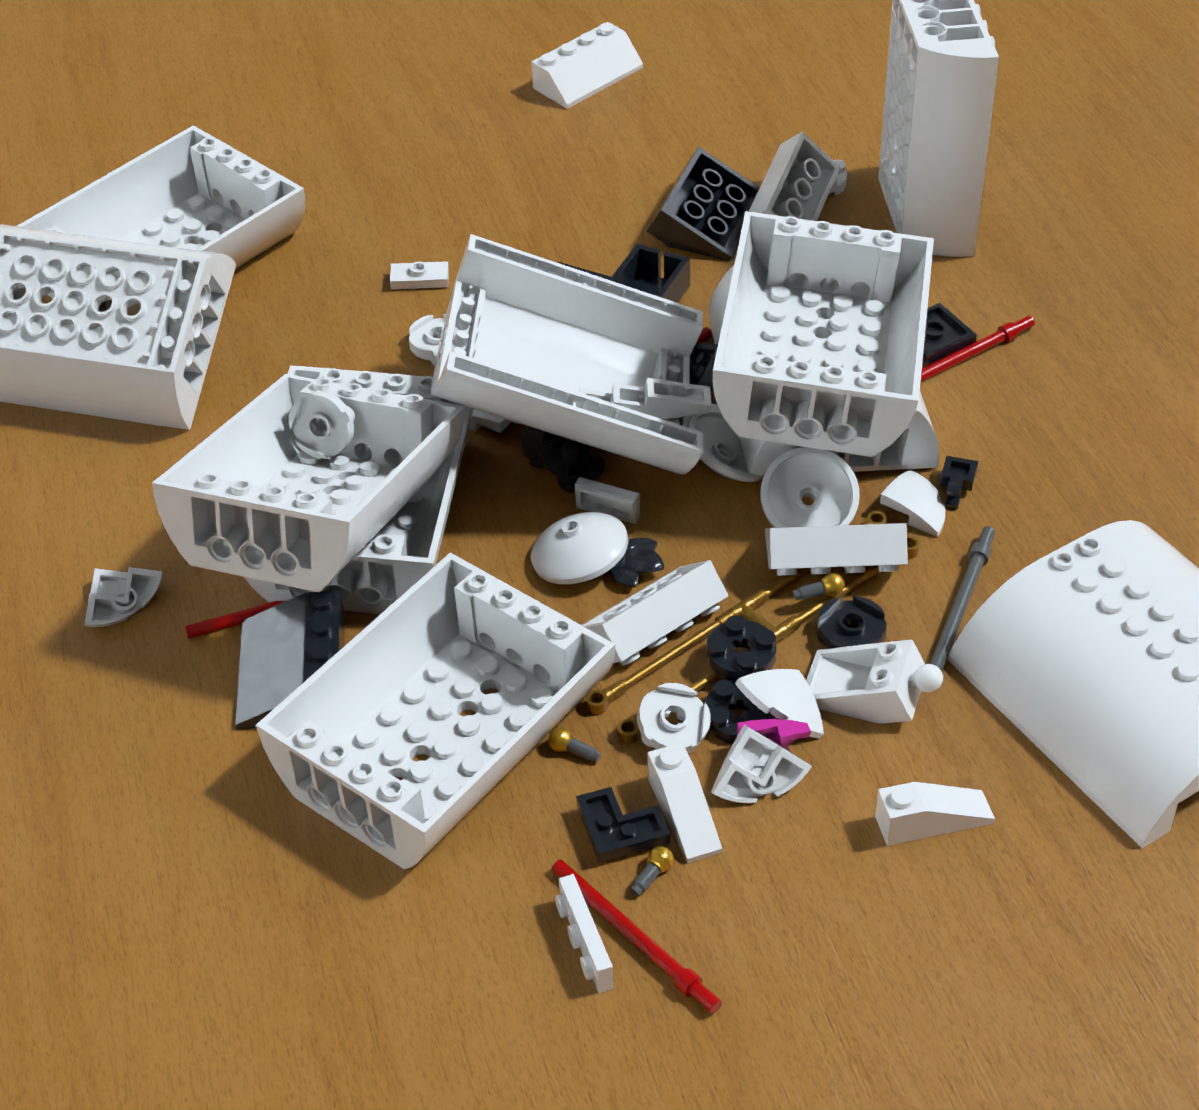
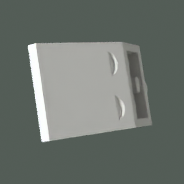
(872, 680)

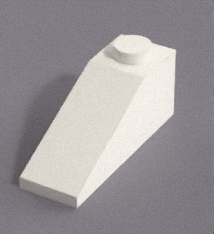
(683, 802)
(929, 810)

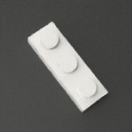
(584, 934)

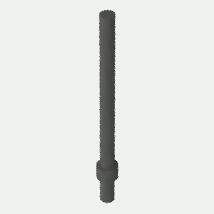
(978, 557)

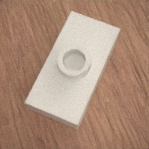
(419, 275)
(608, 500)

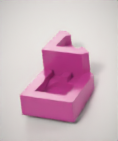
(778, 730)

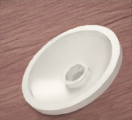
(721, 446)
(810, 474)
(579, 548)

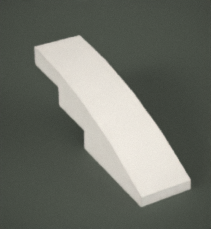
(659, 398)

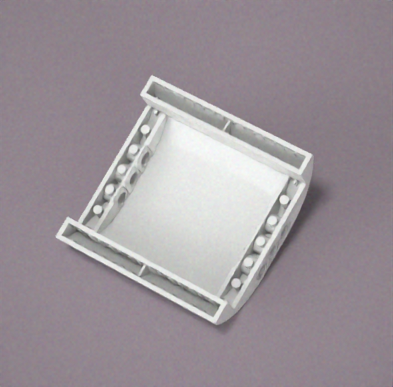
(537, 331)
(1100, 669)

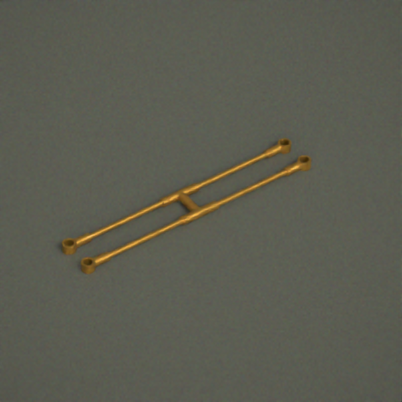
(743, 609)

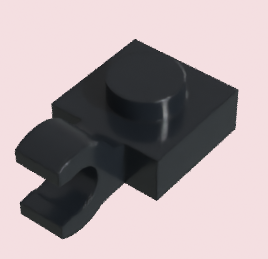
(957, 475)

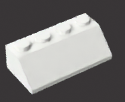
(585, 65)
(796, 180)
(837, 547)
(659, 609)

